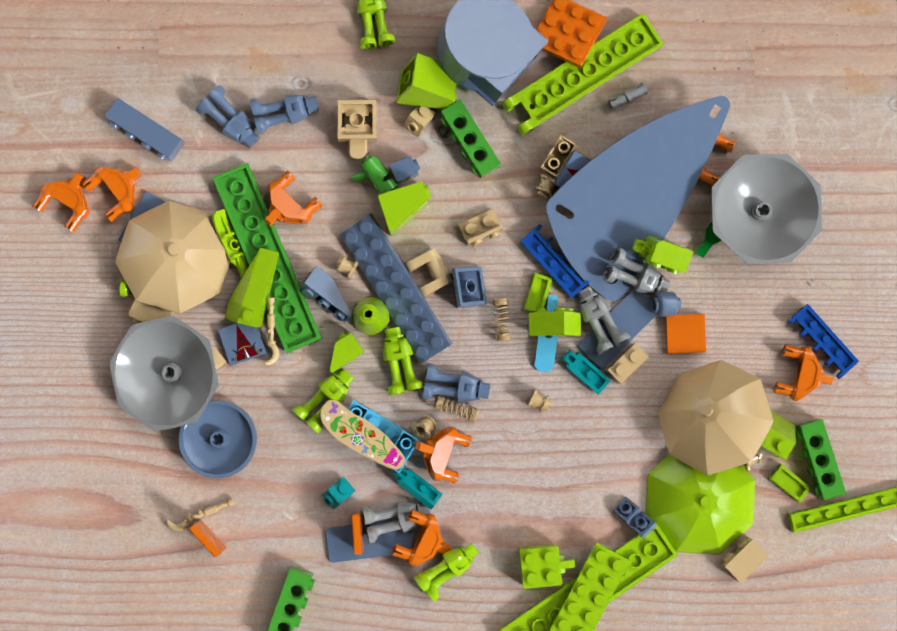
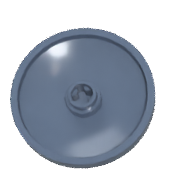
(219, 441)

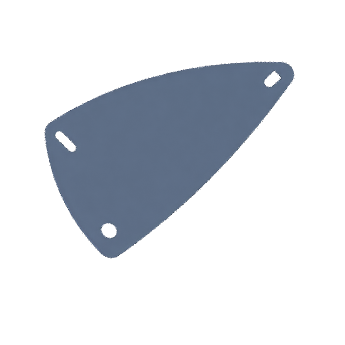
(633, 191)

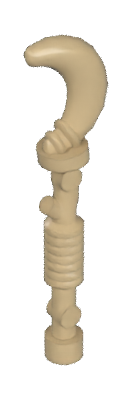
(271, 324)
(189, 518)

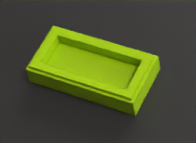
(538, 292)
(789, 483)

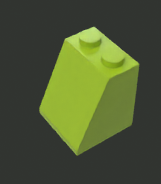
(425, 84)
(403, 205)
(779, 438)

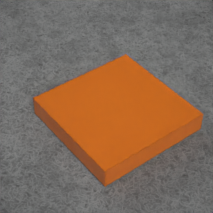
(685, 333)
(357, 530)
(207, 538)

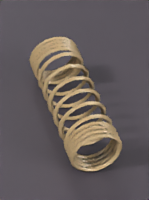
(501, 303)
(473, 415)

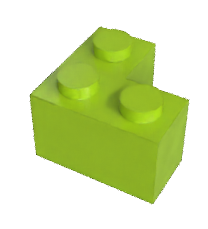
(557, 323)

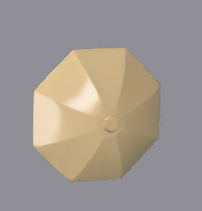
(172, 257)
(715, 417)

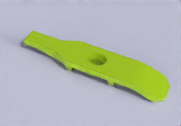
(227, 235)

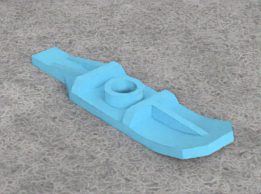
(546, 345)

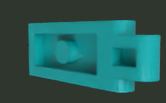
(586, 371)
(417, 487)

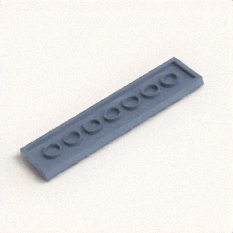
(396, 288)

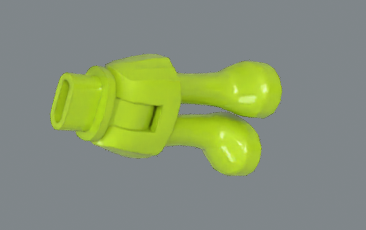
(375, 8)
(395, 349)
(333, 388)
(454, 563)

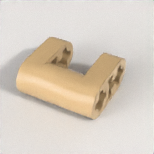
(435, 267)

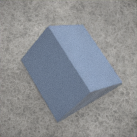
(469, 286)

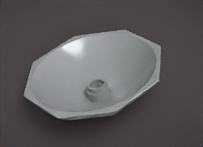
(766, 208)
(164, 373)

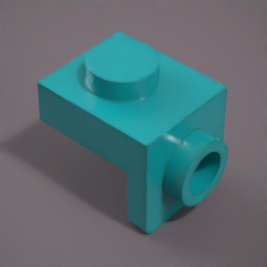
(338, 493)

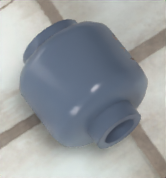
(666, 304)

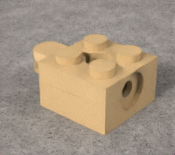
(357, 125)

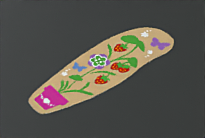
(360, 435)

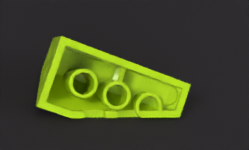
(249, 298)

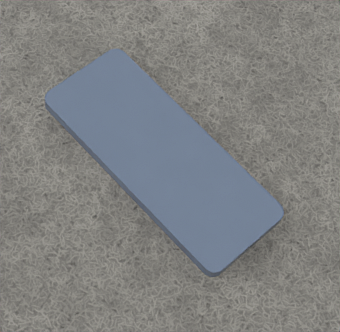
(629, 316)
(341, 542)

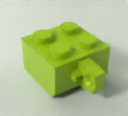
(663, 254)
(542, 565)

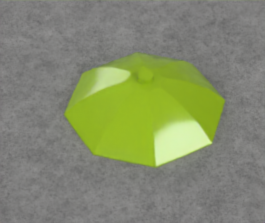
(700, 509)

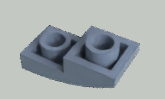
(634, 517)

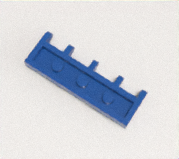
(553, 262)
(824, 339)

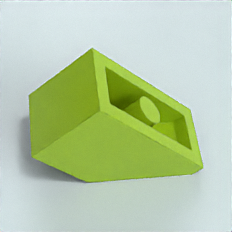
(345, 350)

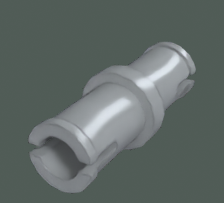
(627, 96)

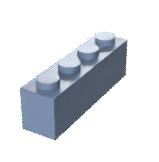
(145, 129)

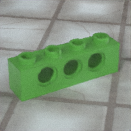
(459, 112)
(834, 486)
(295, 577)

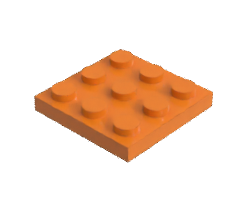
(570, 31)

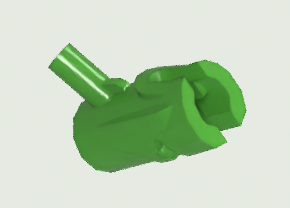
(375, 171)

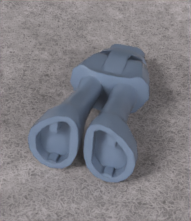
(296, 107)
(238, 128)
(468, 386)

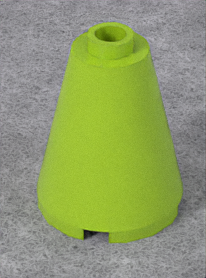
(377, 322)

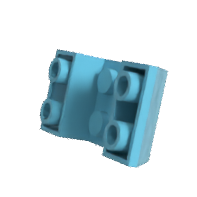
(401, 438)

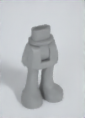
(647, 279)
(593, 308)
(400, 511)

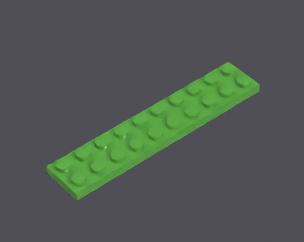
(247, 214)

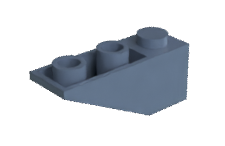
(324, 290)

